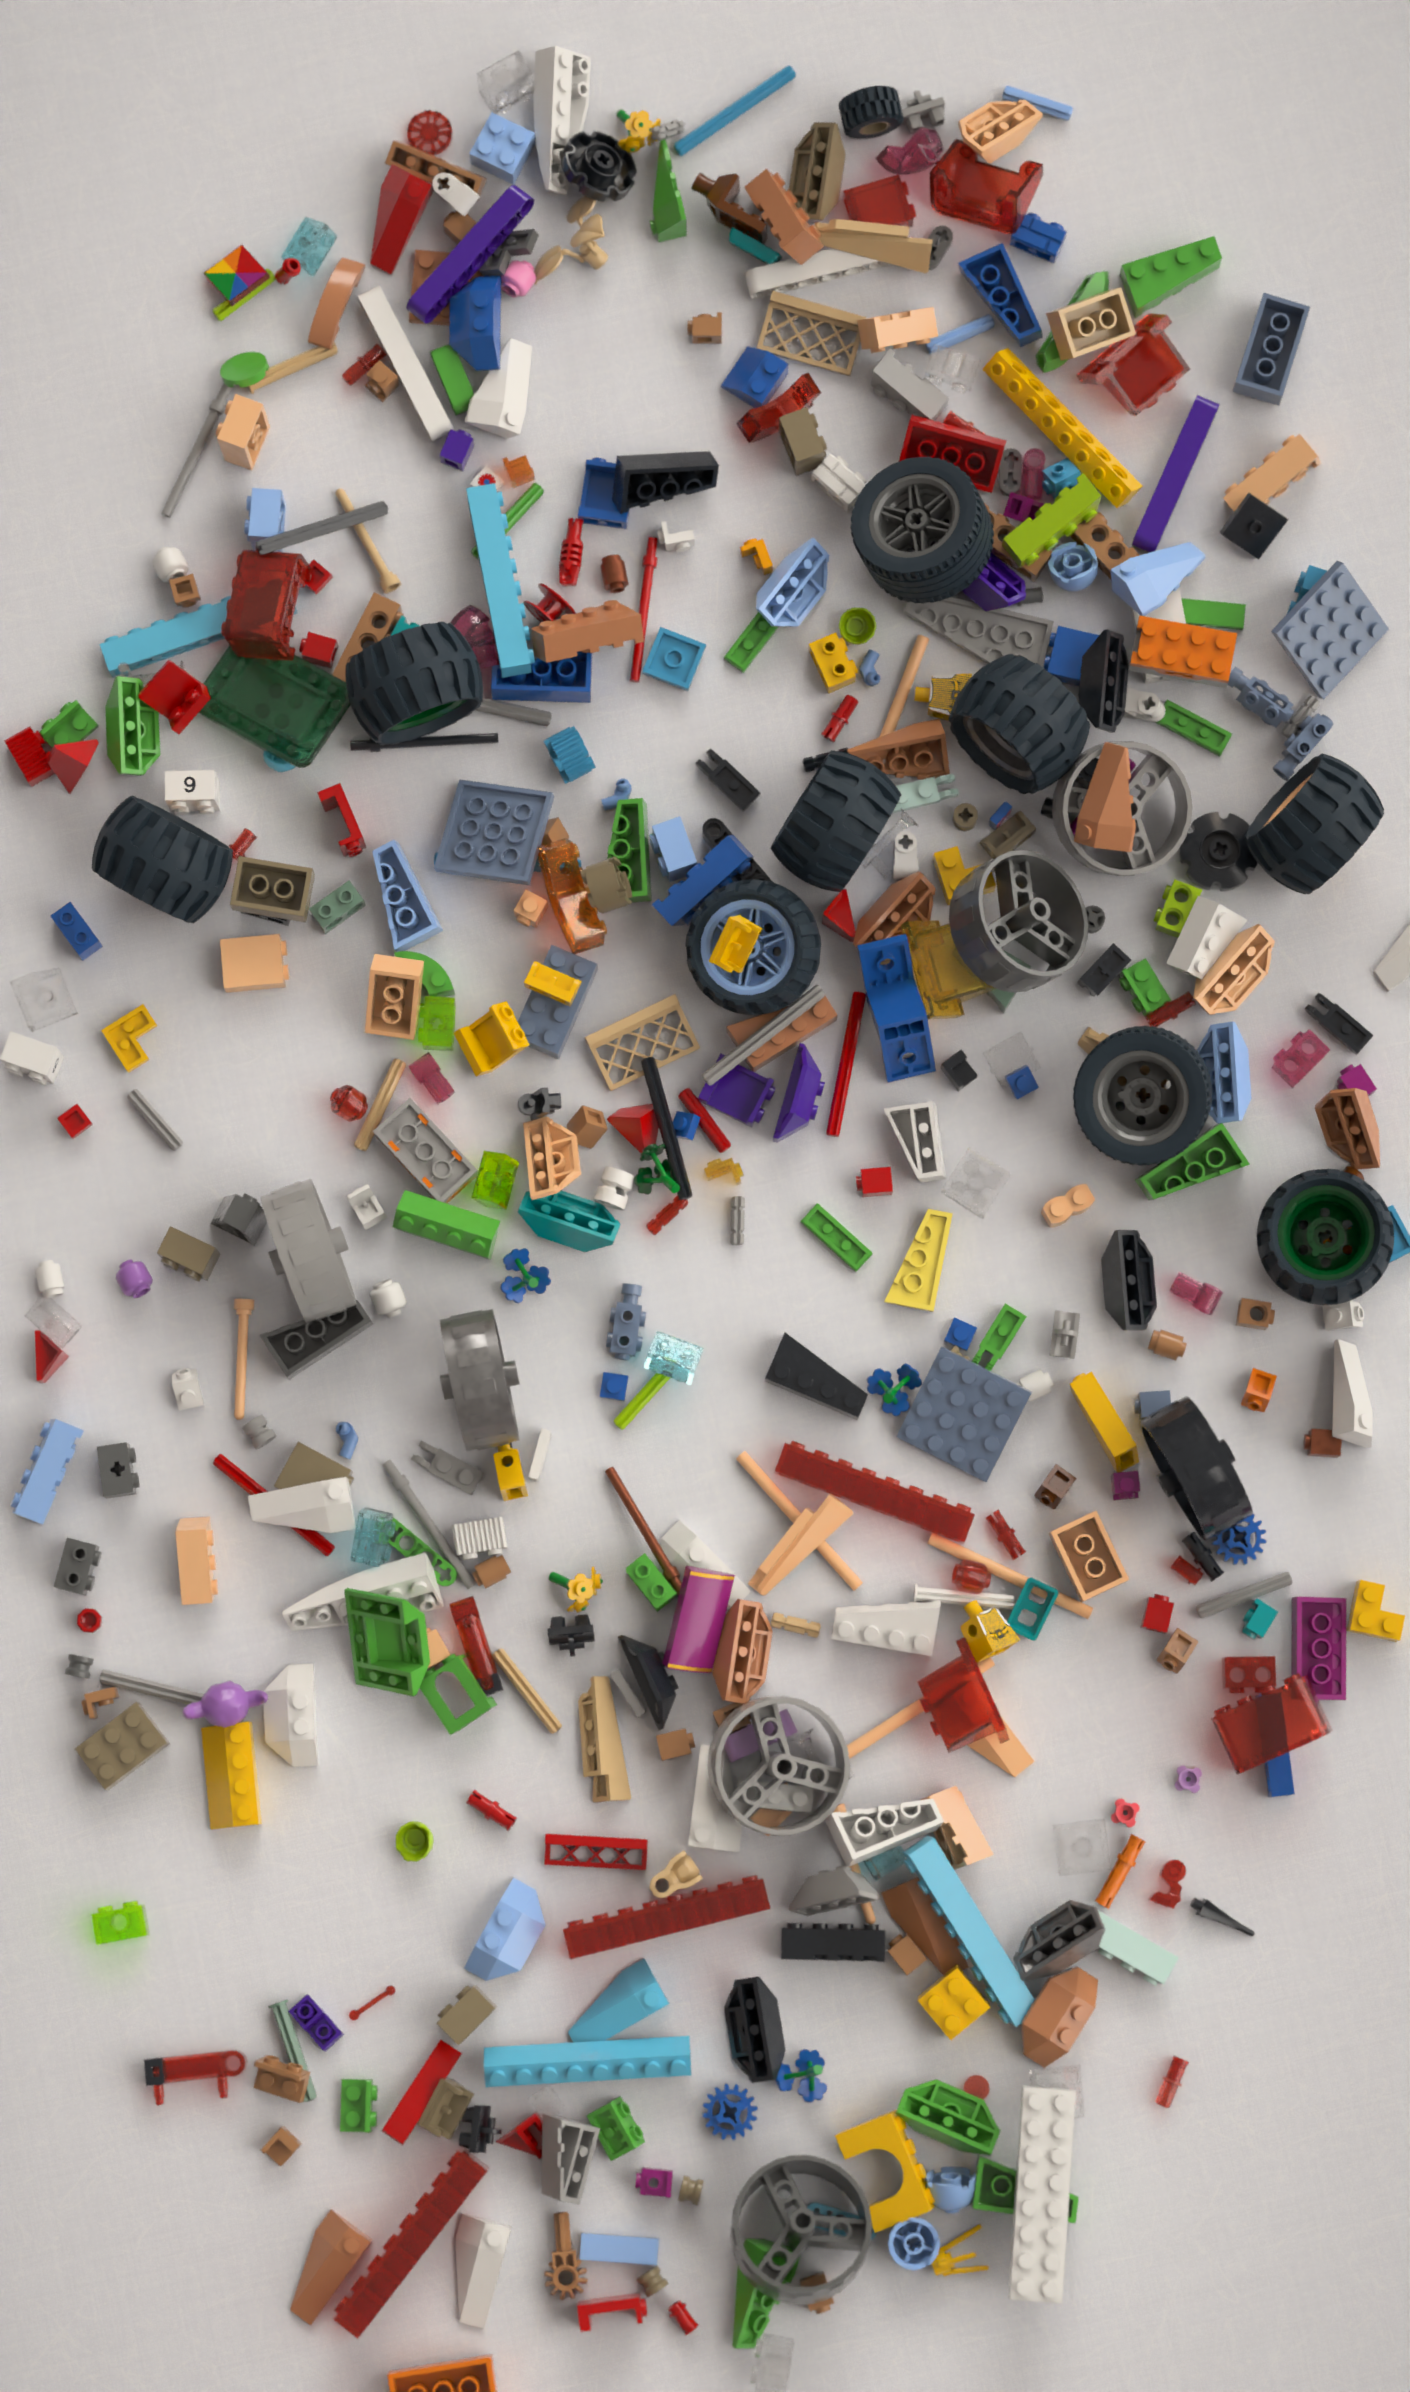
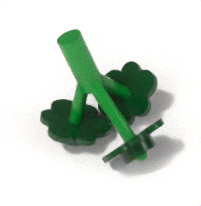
(644, 1178)

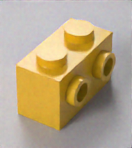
(832, 662)

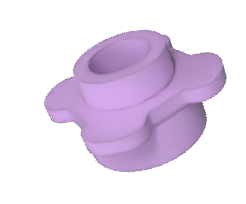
(1192, 1785)

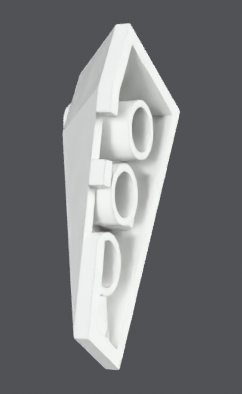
(502, 397)
(311, 1506)

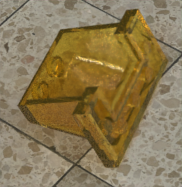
(940, 970)

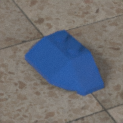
(477, 322)

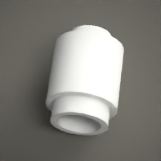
(49, 1279)
(1038, 1383)

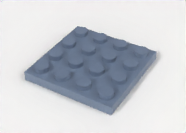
(1330, 630)
(494, 832)
(964, 1414)

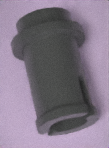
(1033, 595)

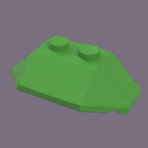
(131, 728)
(949, 2117)

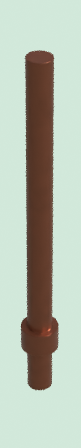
(670, 1572)

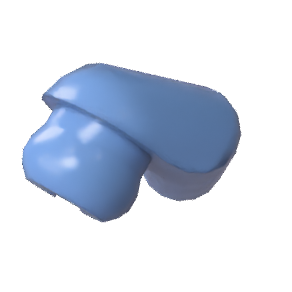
(867, 668)
(621, 792)
(348, 1437)

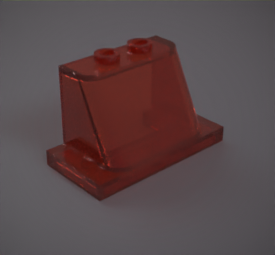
(1138, 366)
(961, 1702)

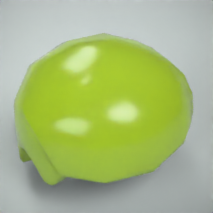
(857, 625)
(414, 1841)

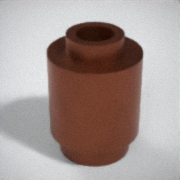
(614, 573)

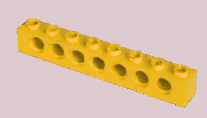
(1062, 427)

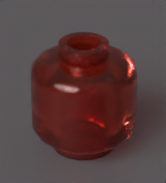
(348, 1103)
(971, 1576)

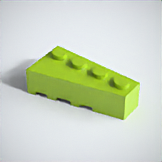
(1053, 522)

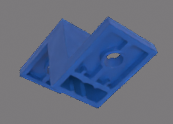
(896, 1008)

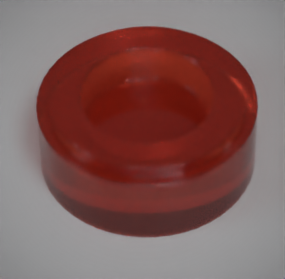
(977, 2086)

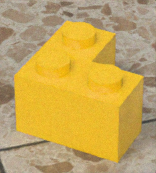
(951, 871)
(1367, 1617)

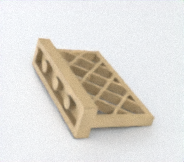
(816, 312)
(632, 1023)

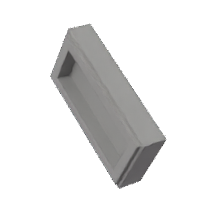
(628, 1693)

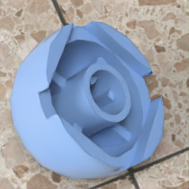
(1073, 566)
(951, 2188)
(913, 2243)

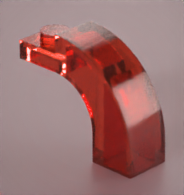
(764, 420)

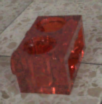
(1248, 1666)

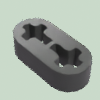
(943, 247)
(1016, 473)

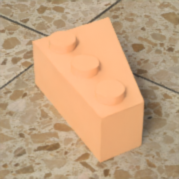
(897, 329)
(196, 1560)
(959, 1834)

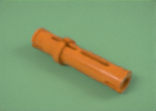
(1119, 1872)

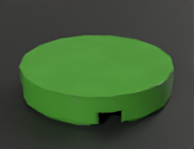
(244, 369)

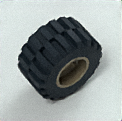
(871, 112)

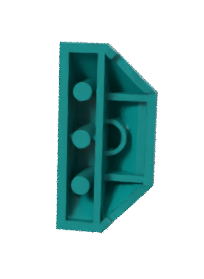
(570, 1220)

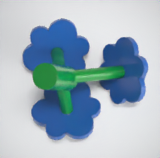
(535, 1279)
(894, 1400)
(809, 2066)

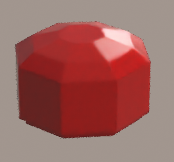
(89, 1620)

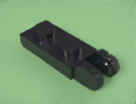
(729, 781)
(1340, 1024)

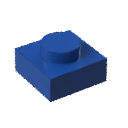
(1021, 1082)
(685, 1125)
(960, 1334)
(614, 1386)

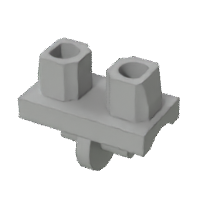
(921, 108)
(1064, 1334)

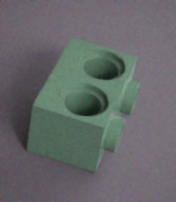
(337, 907)

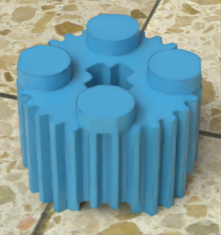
(569, 754)

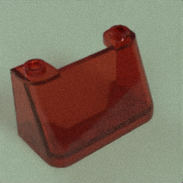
(981, 191)

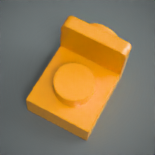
(762, 558)

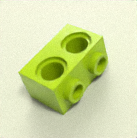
(1175, 908)

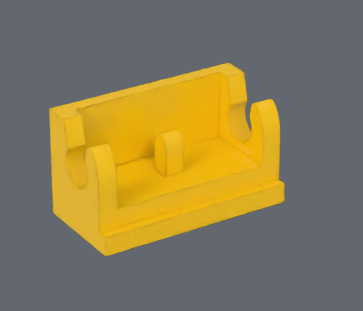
(735, 944)
(552, 983)

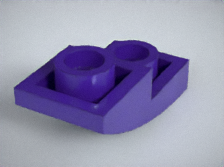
(316, 2022)

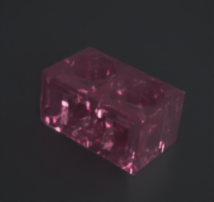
(1303, 1061)

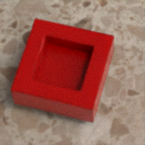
(319, 577)
(75, 1121)

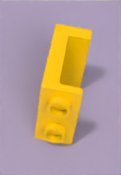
(491, 1039)

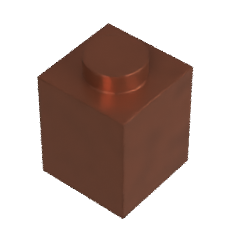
(1322, 1444)

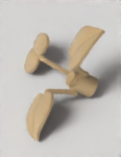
(589, 231)

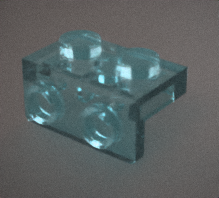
(310, 244)

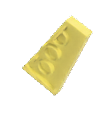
(921, 1270)

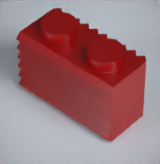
(30, 755)

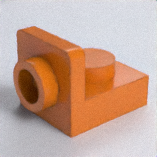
(1258, 1390)

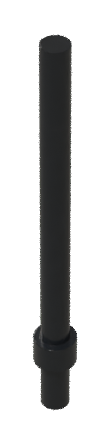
(427, 742)

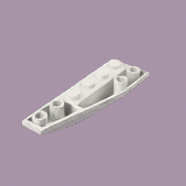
(559, 108)
(404, 1579)

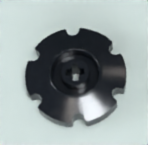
(598, 166)
(1211, 868)

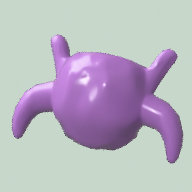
(225, 1704)

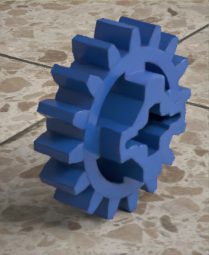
(1246, 1547)
(719, 2117)

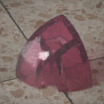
(915, 156)
(475, 628)

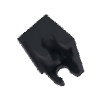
(1104, 970)

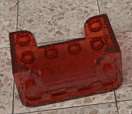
(264, 603)
(1271, 1723)

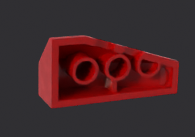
(399, 211)

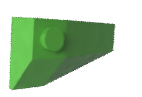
(668, 210)
(750, 2304)

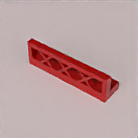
(595, 1841)

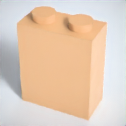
(253, 963)

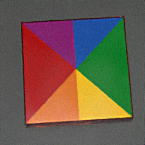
(236, 275)

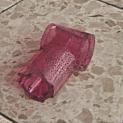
(1032, 476)
(428, 1073)
(1201, 1295)

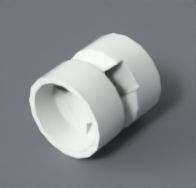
(614, 1188)

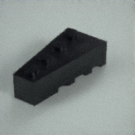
(661, 476)
(810, 1377)
(833, 1944)

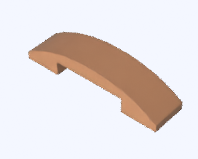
(334, 301)

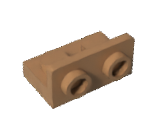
(281, 2079)

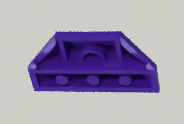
(996, 586)
(800, 1096)

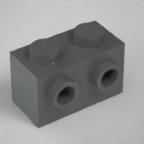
(77, 1566)

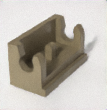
(1009, 835)
(445, 2108)

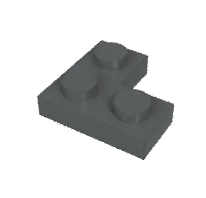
(516, 244)

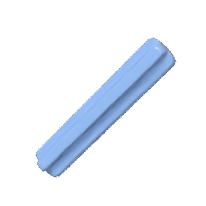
(1040, 103)
(962, 333)

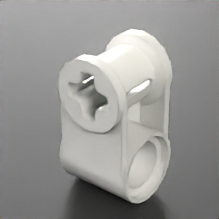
(458, 195)
(1138, 706)
(905, 860)

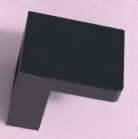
(958, 1070)

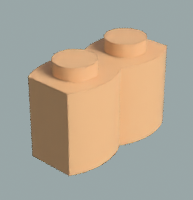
(1074, 1203)

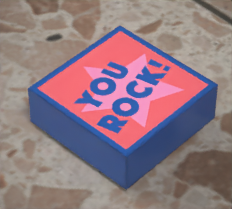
(1000, 815)

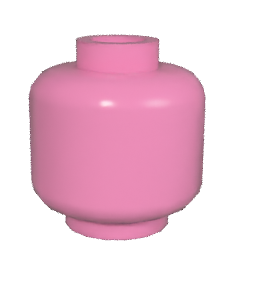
(518, 278)

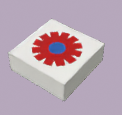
(485, 477)

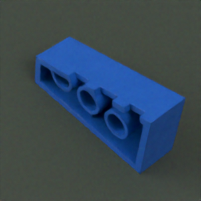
(1000, 288)
(548, 682)
(702, 880)

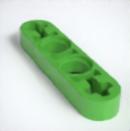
(420, 1547)

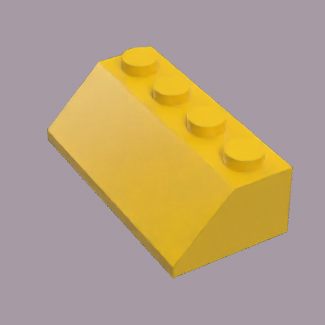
(231, 1776)

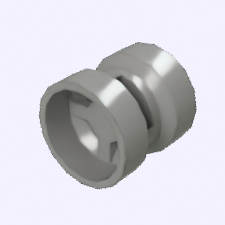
(260, 1433)

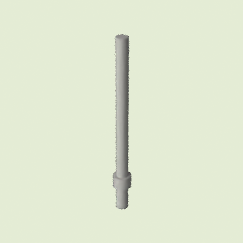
(216, 408)
(401, 1483)

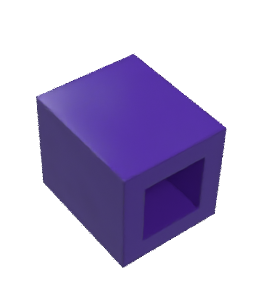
(457, 449)

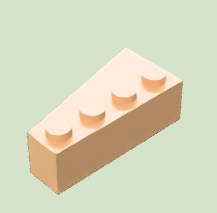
(1275, 473)

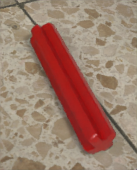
(706, 1121)

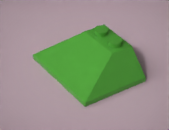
(387, 1642)

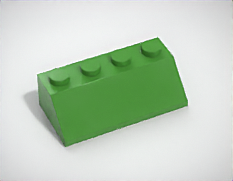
(446, 1224)

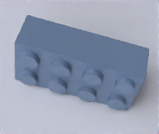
(1271, 349)
(547, 1020)

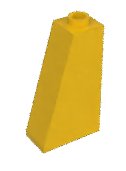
(1104, 1422)

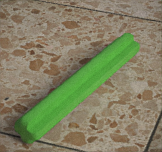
(519, 508)

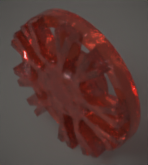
(430, 132)

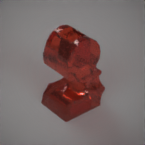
(1171, 1874)

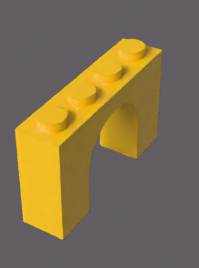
(888, 2134)

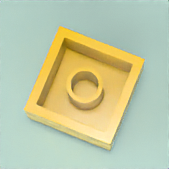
(953, 2002)

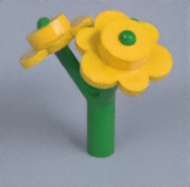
(637, 125)
(579, 1588)

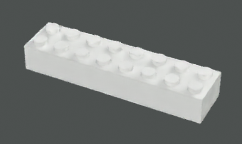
(1041, 2194)

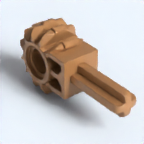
(564, 2259)

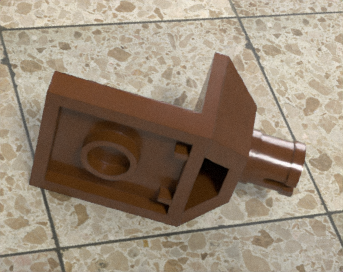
(720, 200)

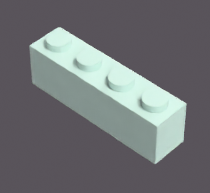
(1135, 1951)

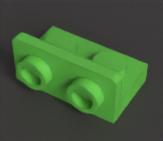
(69, 726)
(1144, 987)
(356, 2105)
(617, 2128)

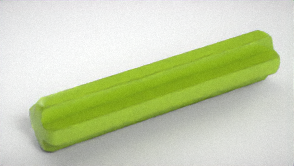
(225, 309)
(640, 1400)

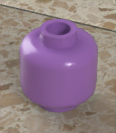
(134, 1278)

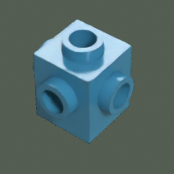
(1059, 476)

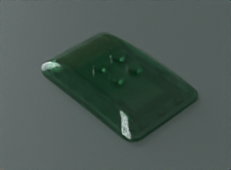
(276, 704)

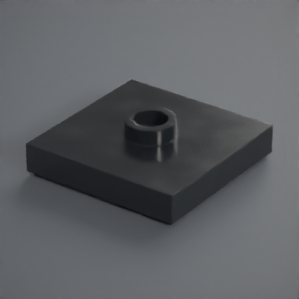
(1253, 525)

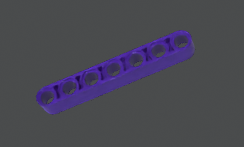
(470, 254)
(1175, 474)

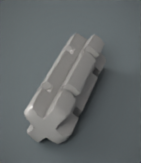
(667, 130)
(1310, 706)
(737, 1220)

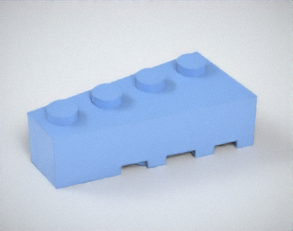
(46, 1470)

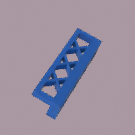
(1279, 1775)

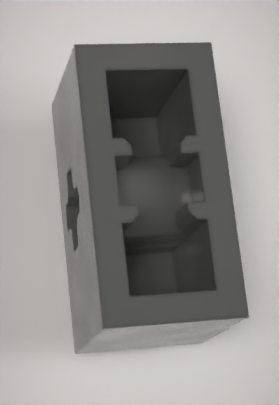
(108, 1459)

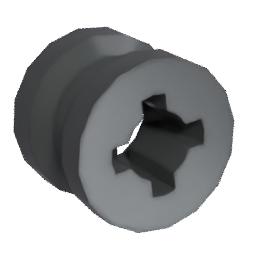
(1096, 916)
(79, 1666)

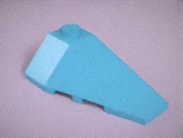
(623, 2003)

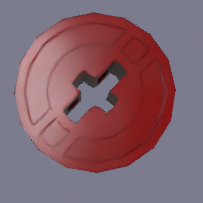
(550, 606)

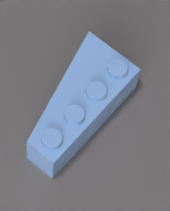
(406, 904)

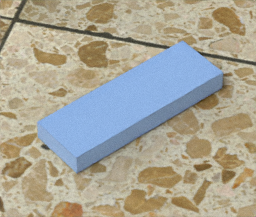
(619, 2248)

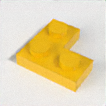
(124, 1034)

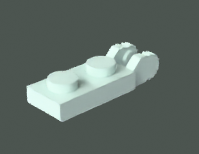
(924, 792)

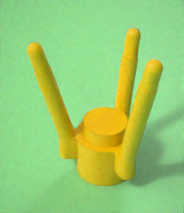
(944, 2262)

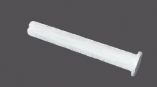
(963, 1598)

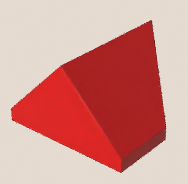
(71, 761)
(839, 916)
(637, 1125)
(48, 1357)
(526, 2136)

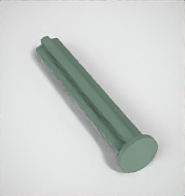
(291, 2042)

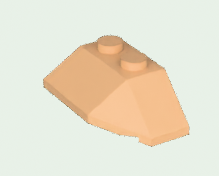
(998, 127)
(1235, 971)
(550, 1156)

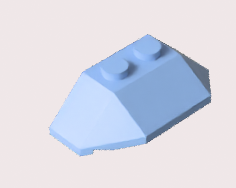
(794, 586)
(1229, 1071)
(508, 1934)

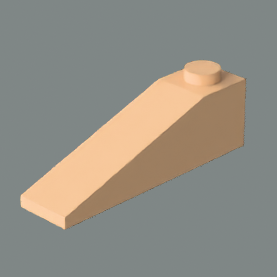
(1008, 1756)

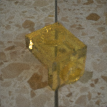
(719, 1168)

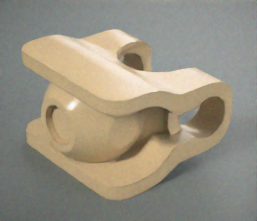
(679, 1873)

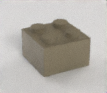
(801, 440)
(189, 1254)
(466, 2014)

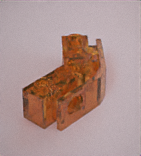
(569, 896)

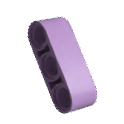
(745, 1742)

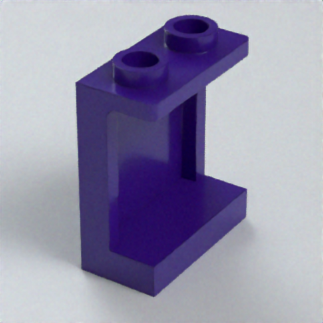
(739, 1094)

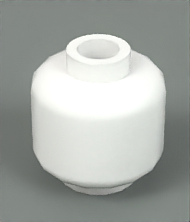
(170, 564)
(388, 1298)

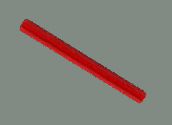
(846, 1064)
(253, 1488)

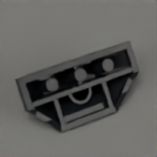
(1104, 681)
(1129, 1281)
(651, 1677)
(755, 2029)

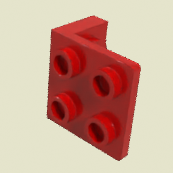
(175, 695)

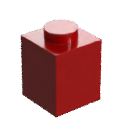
(319, 649)
(875, 1182)
(1157, 1614)

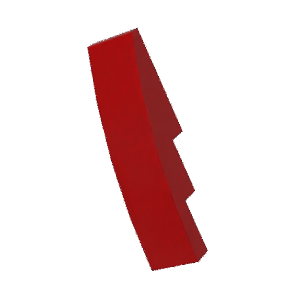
(420, 2092)

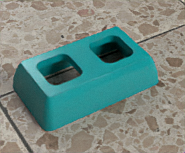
(753, 247)
(1041, 1610)

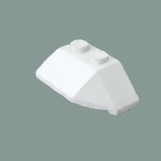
(685, 1548)
(292, 1715)

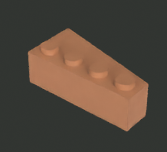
(784, 217)
(586, 631)
(801, 1029)

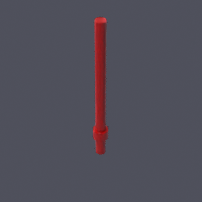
(649, 563)

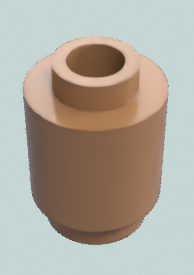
(1167, 1344)
(491, 1571)

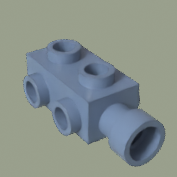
(1263, 702)
(1300, 746)
(626, 1328)

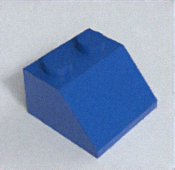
(756, 376)

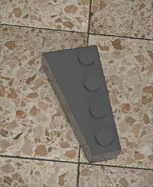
(241, 1217)
(305, 1343)

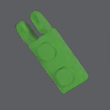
(1000, 1335)

